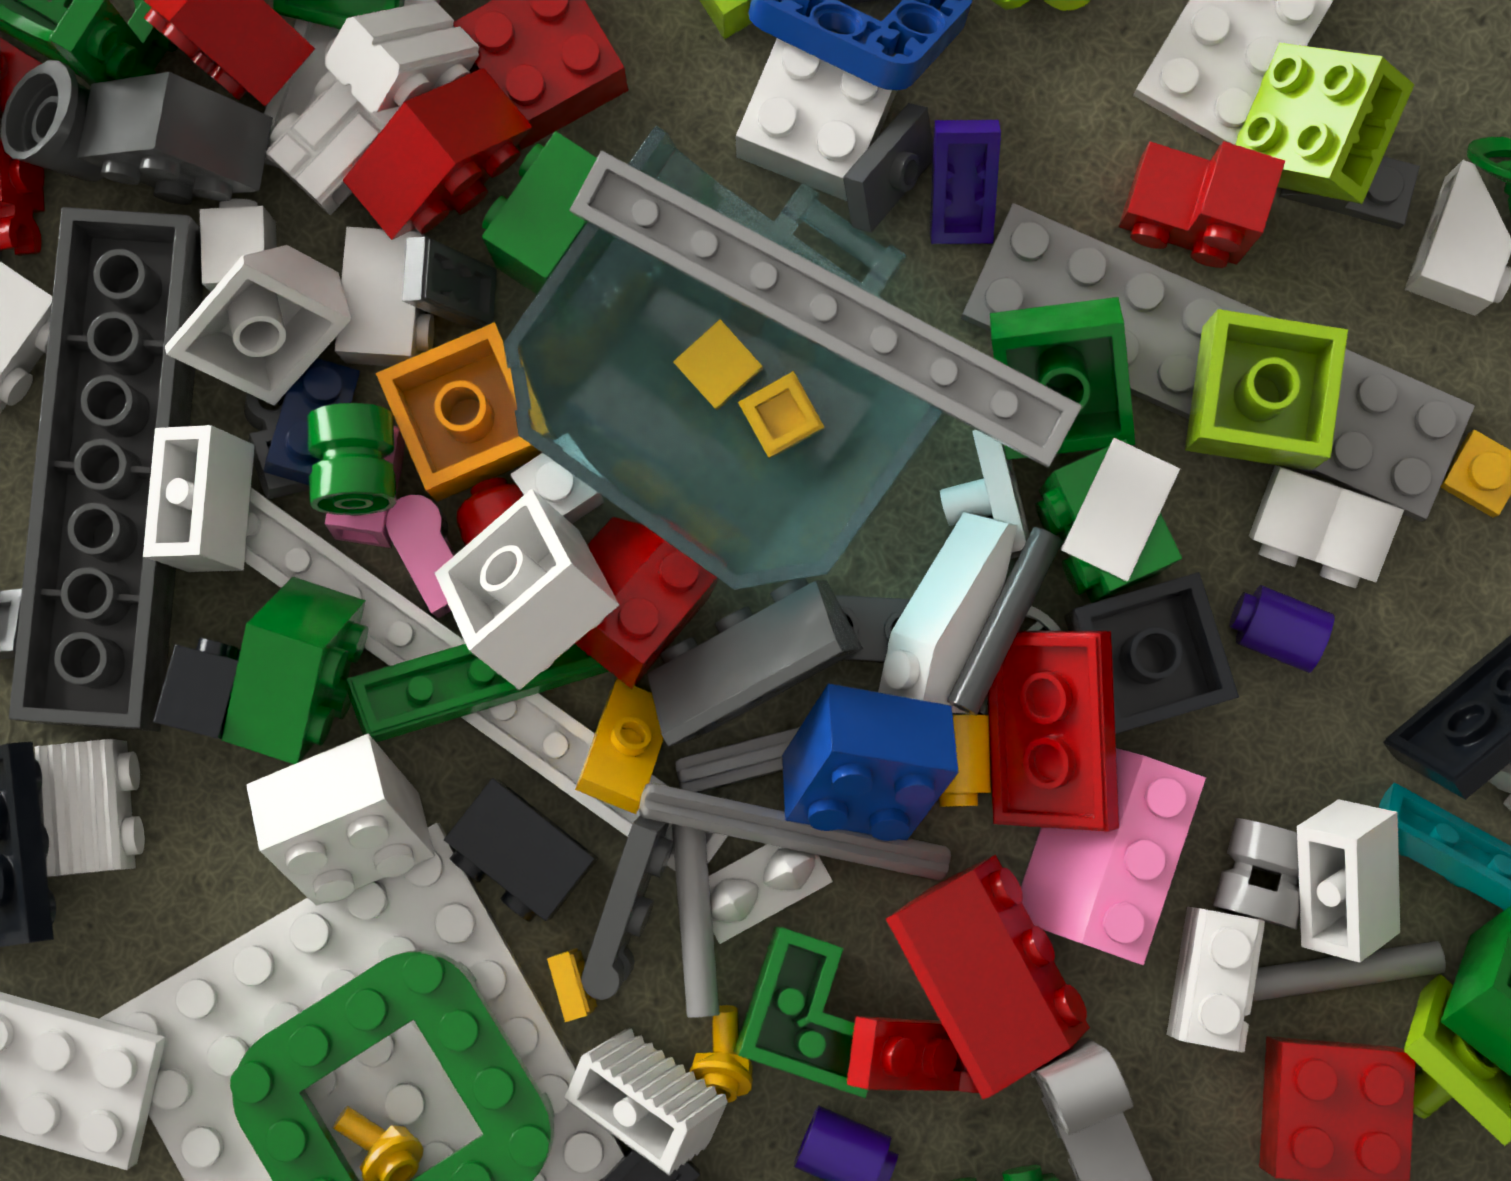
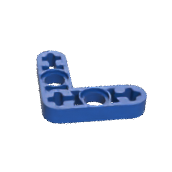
(864, 43)

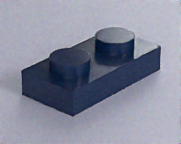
(317, 387)

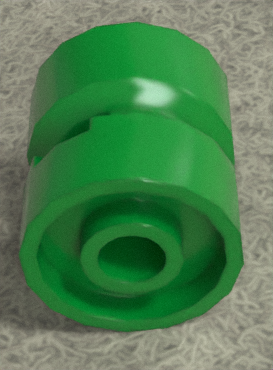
(351, 452)

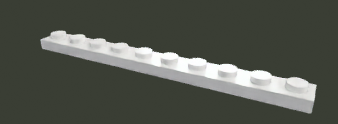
(401, 631)

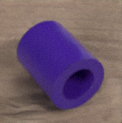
(1282, 627)
(844, 1150)

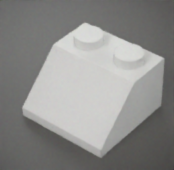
(264, 322)

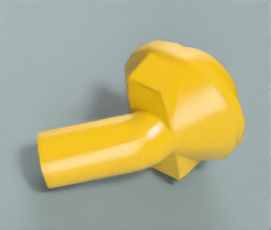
(723, 1067)
(391, 1153)

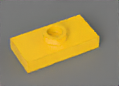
(622, 748)

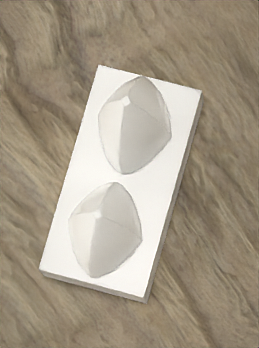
(762, 887)

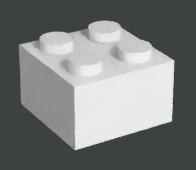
(810, 119)
(525, 590)
(340, 820)

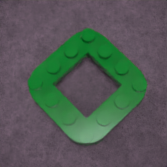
(462, 1034)

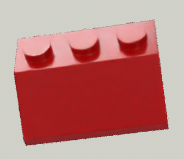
(989, 975)

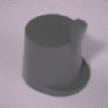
(46, 121)

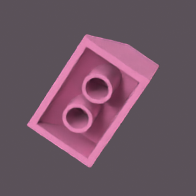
(1115, 882)

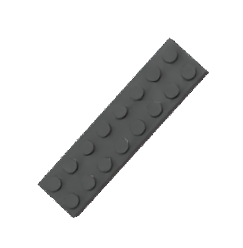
(89, 599)

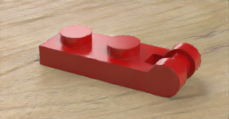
(905, 1057)

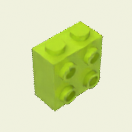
(1326, 118)

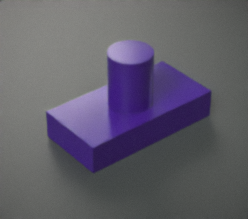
(964, 181)

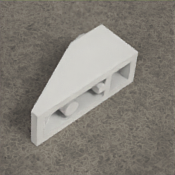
(948, 611)

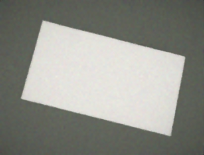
(1120, 509)

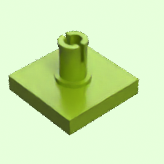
(1454, 1067)

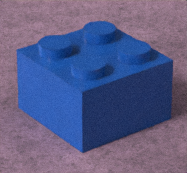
(869, 763)

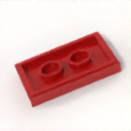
(1054, 732)

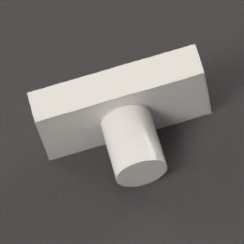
(993, 495)

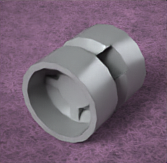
(1268, 850)

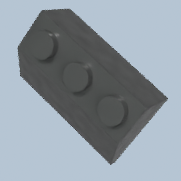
(750, 660)

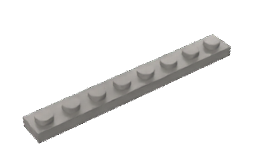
(825, 309)

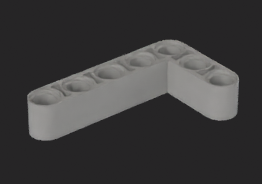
(1086, 1109)

